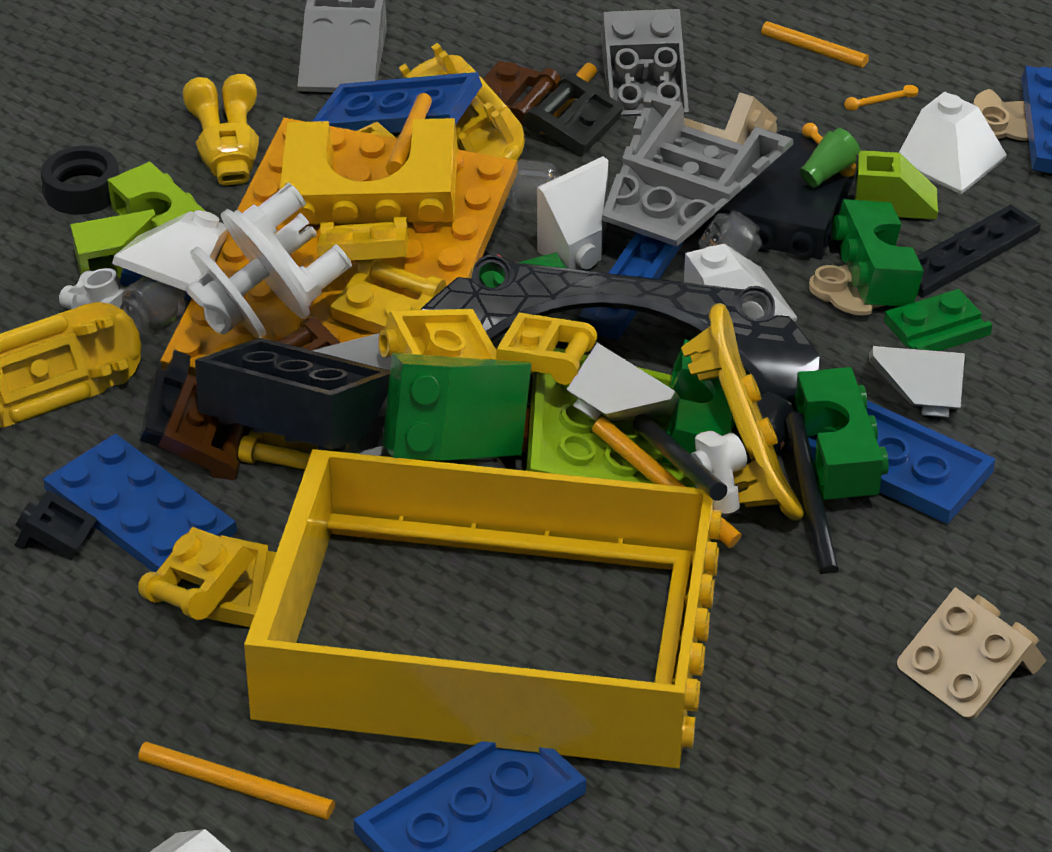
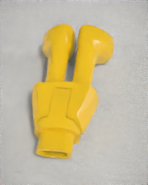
(224, 147)

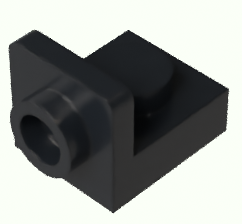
(55, 525)

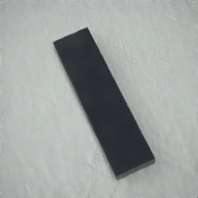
(974, 247)

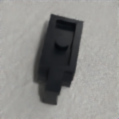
(162, 396)

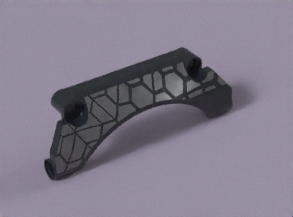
(768, 346)

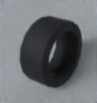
(76, 161)

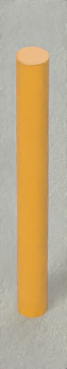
(403, 145)
(651, 468)
(236, 780)

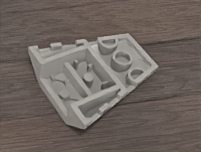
(680, 175)

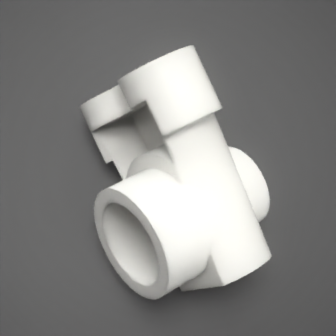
(92, 287)
(722, 457)

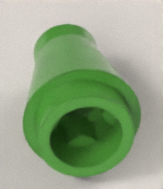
(831, 156)

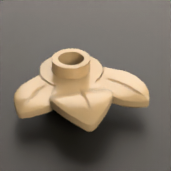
(1004, 118)
(836, 286)

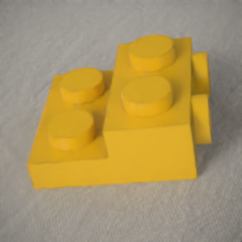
(435, 334)

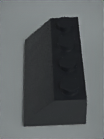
(291, 392)

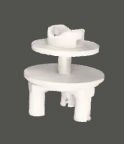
(269, 261)

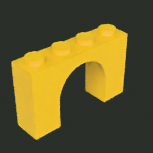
(419, 189)

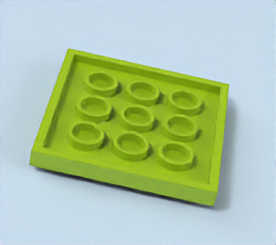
(564, 439)

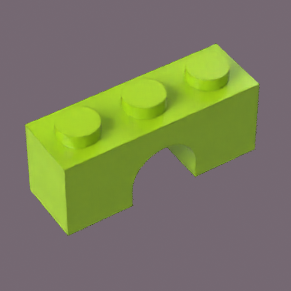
(149, 189)

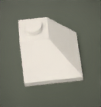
(952, 143)
(572, 215)
(166, 249)
(726, 268)
(923, 377)
(618, 389)

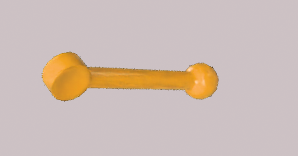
(853, 104)
(811, 131)

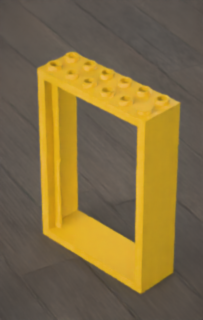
(482, 701)

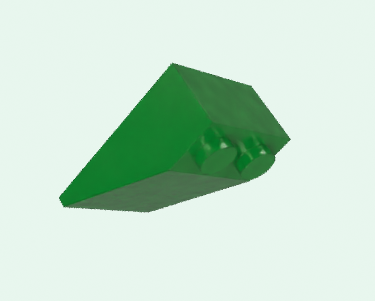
(455, 407)

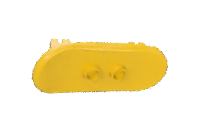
(487, 123)
(717, 356)
(65, 360)

